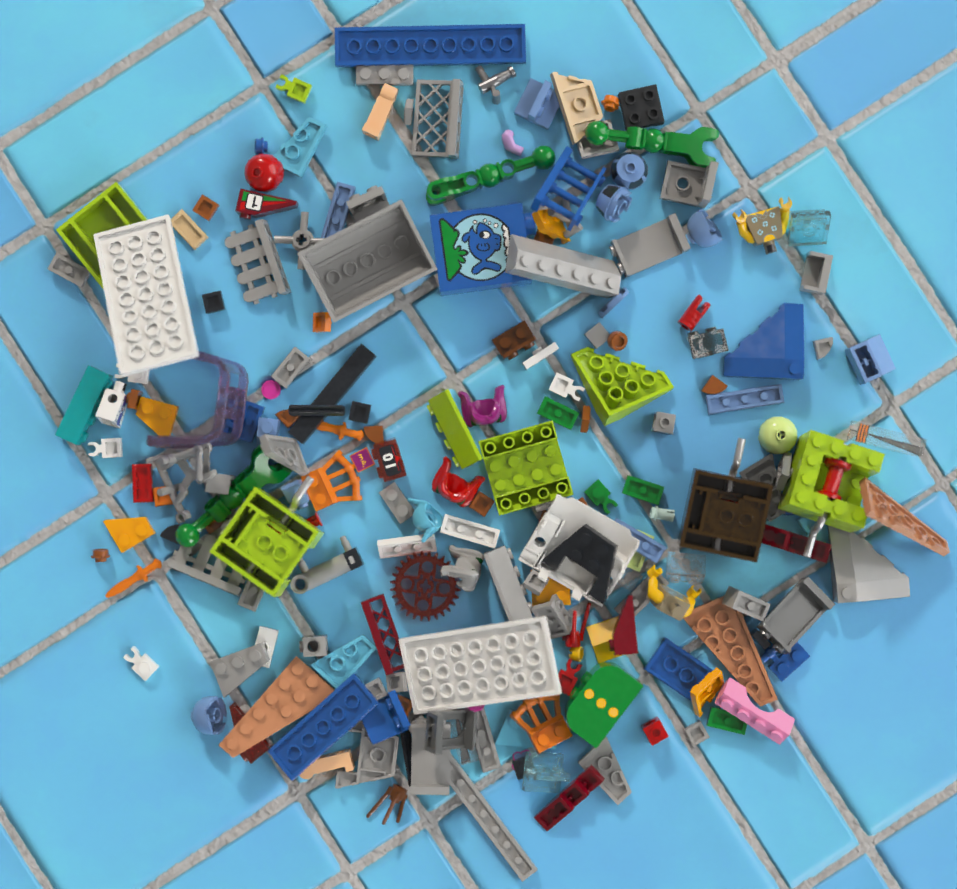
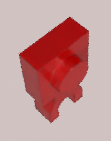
(567, 678)

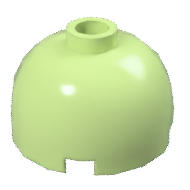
(769, 433)

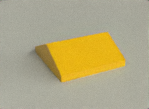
(599, 636)

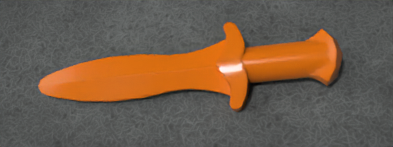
(341, 430)
(140, 574)

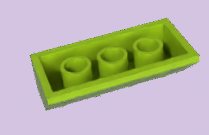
(455, 429)

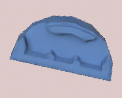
(613, 302)

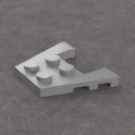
(374, 761)

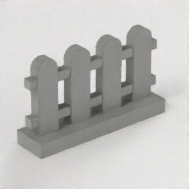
(259, 252)
(200, 564)

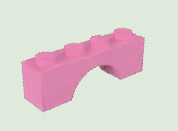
(735, 700)

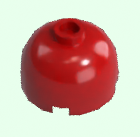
(264, 172)

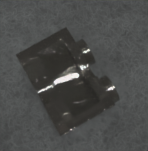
(707, 343)

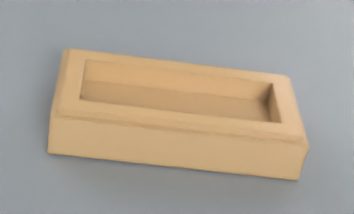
(188, 229)

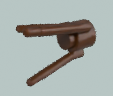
(397, 794)

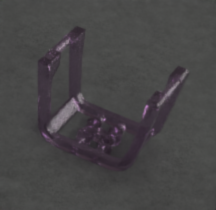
(229, 405)

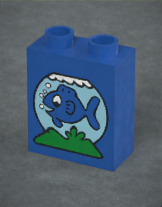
(475, 245)

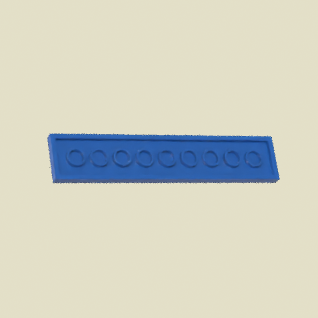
(430, 45)

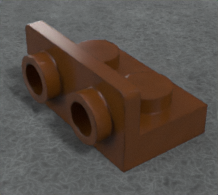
(514, 340)

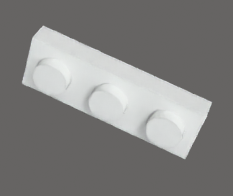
(470, 531)
(405, 546)

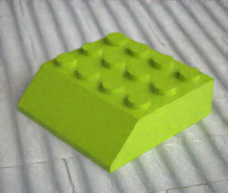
(105, 212)

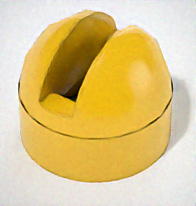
(577, 653)

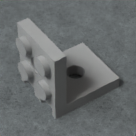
(699, 182)
(368, 203)

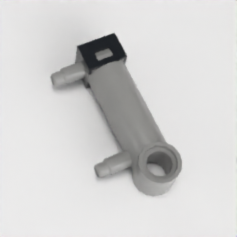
(329, 569)

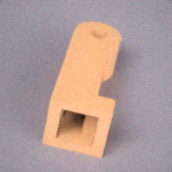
(380, 112)
(329, 762)

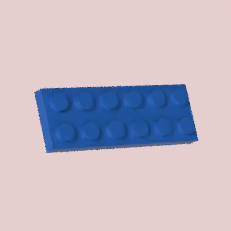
(323, 727)

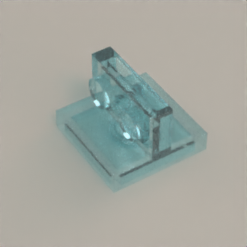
(808, 227)
(544, 772)

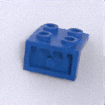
(386, 719)

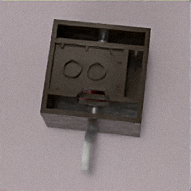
(725, 512)

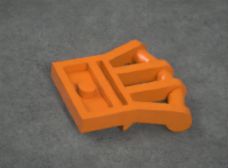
(321, 490)
(548, 733)

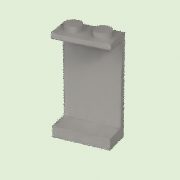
(649, 246)
(429, 771)

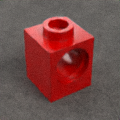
(654, 731)

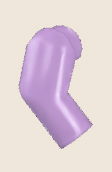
(509, 144)

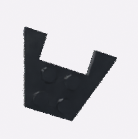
(592, 553)

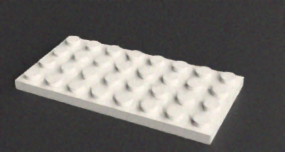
(145, 295)
(480, 665)

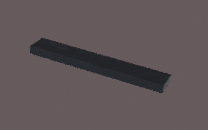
(334, 391)

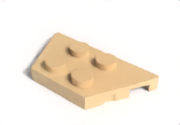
(577, 103)

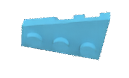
(301, 147)
(344, 661)
(513, 734)

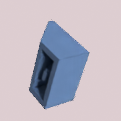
(870, 359)

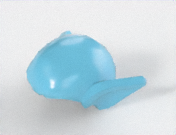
(425, 518)

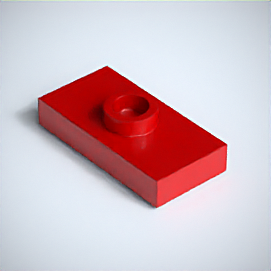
(142, 483)

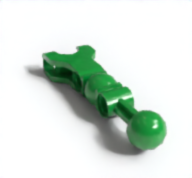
(653, 141)
(487, 176)
(218, 508)

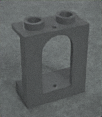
(434, 730)

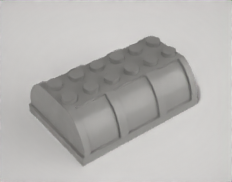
(367, 261)

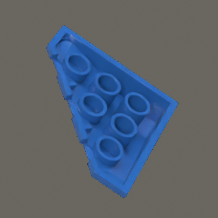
(773, 350)

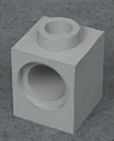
(663, 423)
(322, 643)

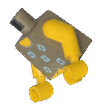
(764, 226)
(669, 600)

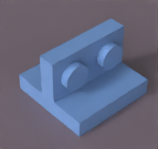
(538, 103)

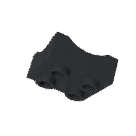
(641, 107)

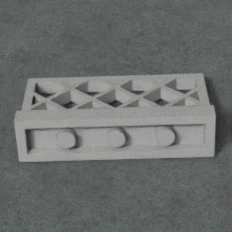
(454, 118)

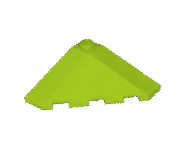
(616, 386)

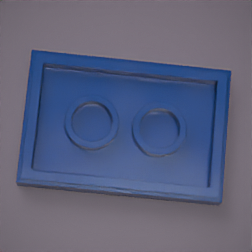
(676, 668)

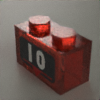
(389, 459)

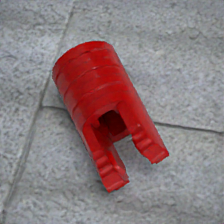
(691, 315)

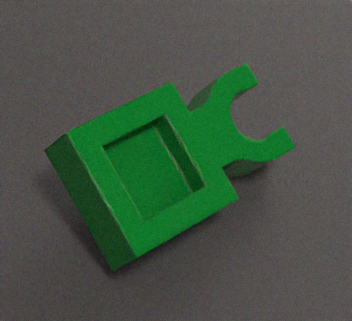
(599, 494)

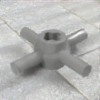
(298, 235)

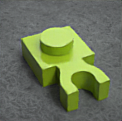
(296, 89)

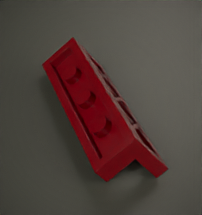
(376, 633)

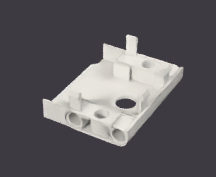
(557, 525)

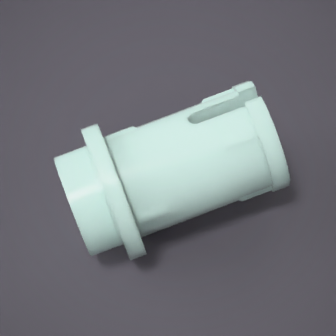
(662, 514)

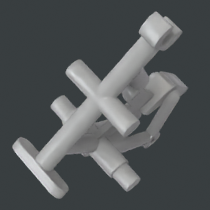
(200, 474)

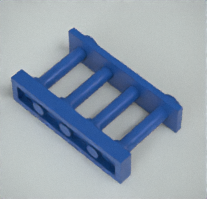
(559, 174)

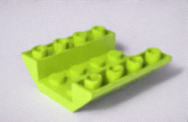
(525, 467)

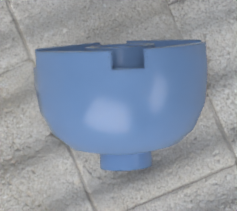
(703, 230)
(209, 714)

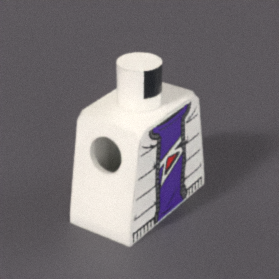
(113, 413)

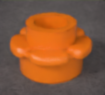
(610, 103)

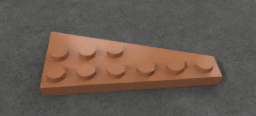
(893, 515)
(731, 642)
(285, 701)

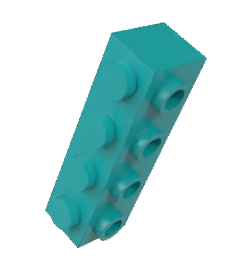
(84, 406)

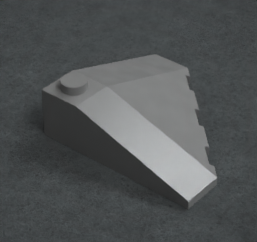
(861, 572)

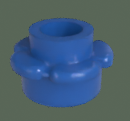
(261, 146)

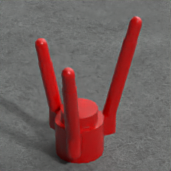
(575, 637)

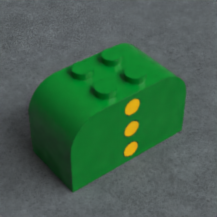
(600, 701)

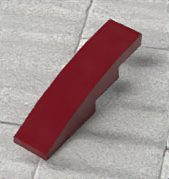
(794, 543)
(569, 797)

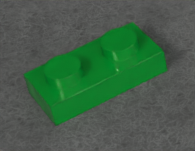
(558, 413)
(642, 490)
(726, 721)

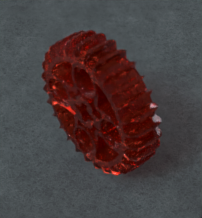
(424, 596)

